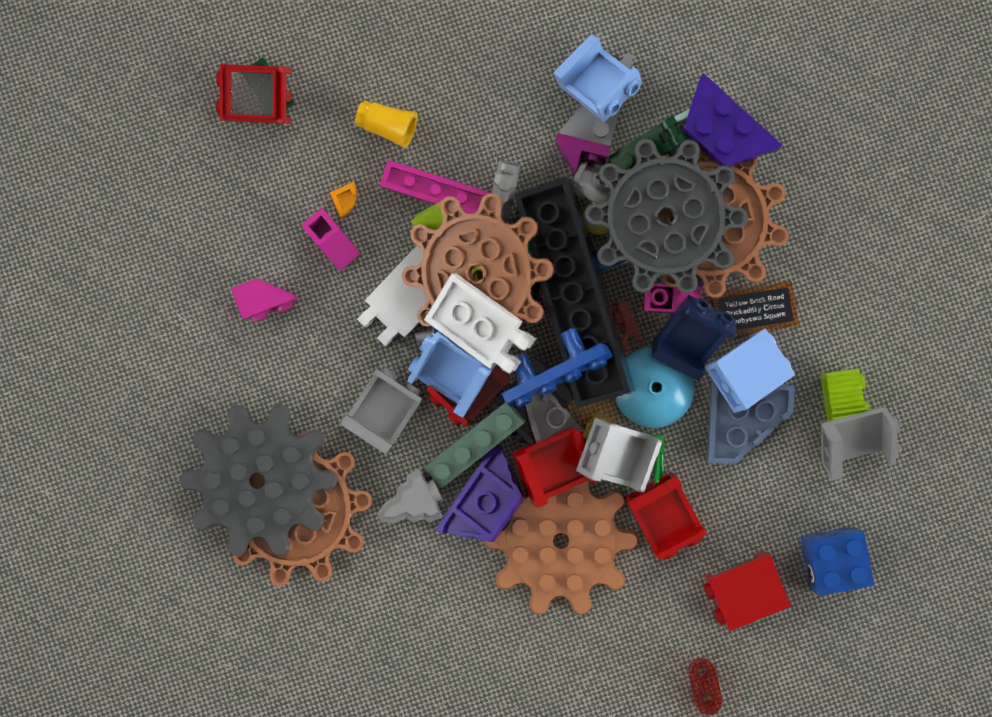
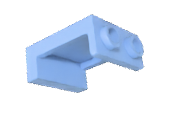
(597, 79)
(449, 371)
(750, 371)

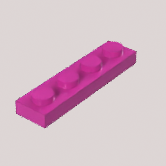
(429, 187)

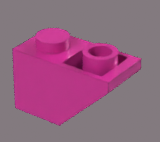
(330, 239)
(259, 298)
(665, 298)

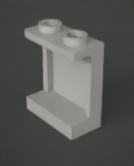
(383, 410)
(619, 455)

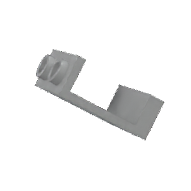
(856, 437)

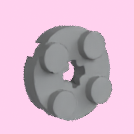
(589, 184)

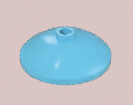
(653, 408)

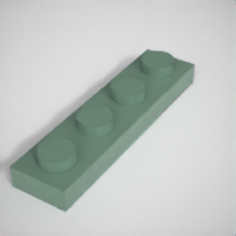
(474, 444)

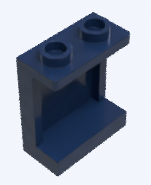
(692, 336)

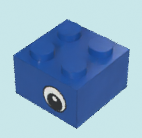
(837, 561)

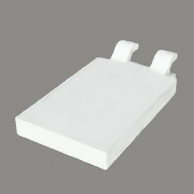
(396, 302)
(478, 324)

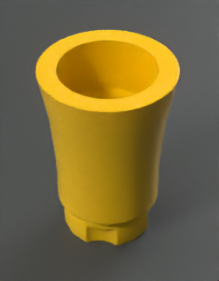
(387, 122)

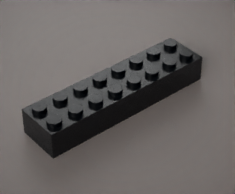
(575, 289)

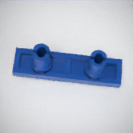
(567, 371)

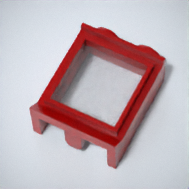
(253, 93)

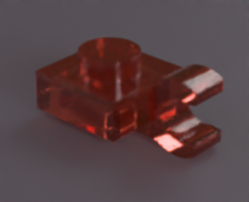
(624, 316)

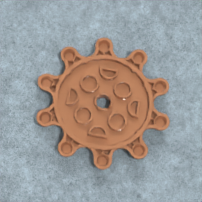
(481, 241)
(742, 241)
(314, 547)
(569, 569)

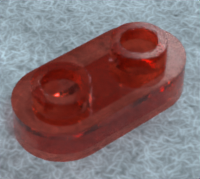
(705, 684)

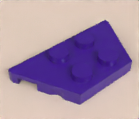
(724, 127)
(485, 500)

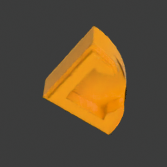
(344, 199)

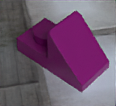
(572, 148)

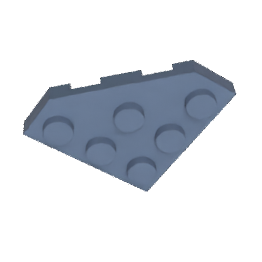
(736, 433)

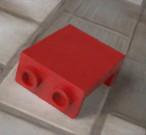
(494, 384)
(551, 465)
(665, 516)
(746, 592)

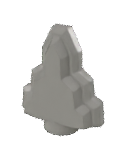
(505, 185)
(413, 501)

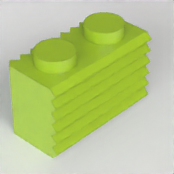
(843, 393)

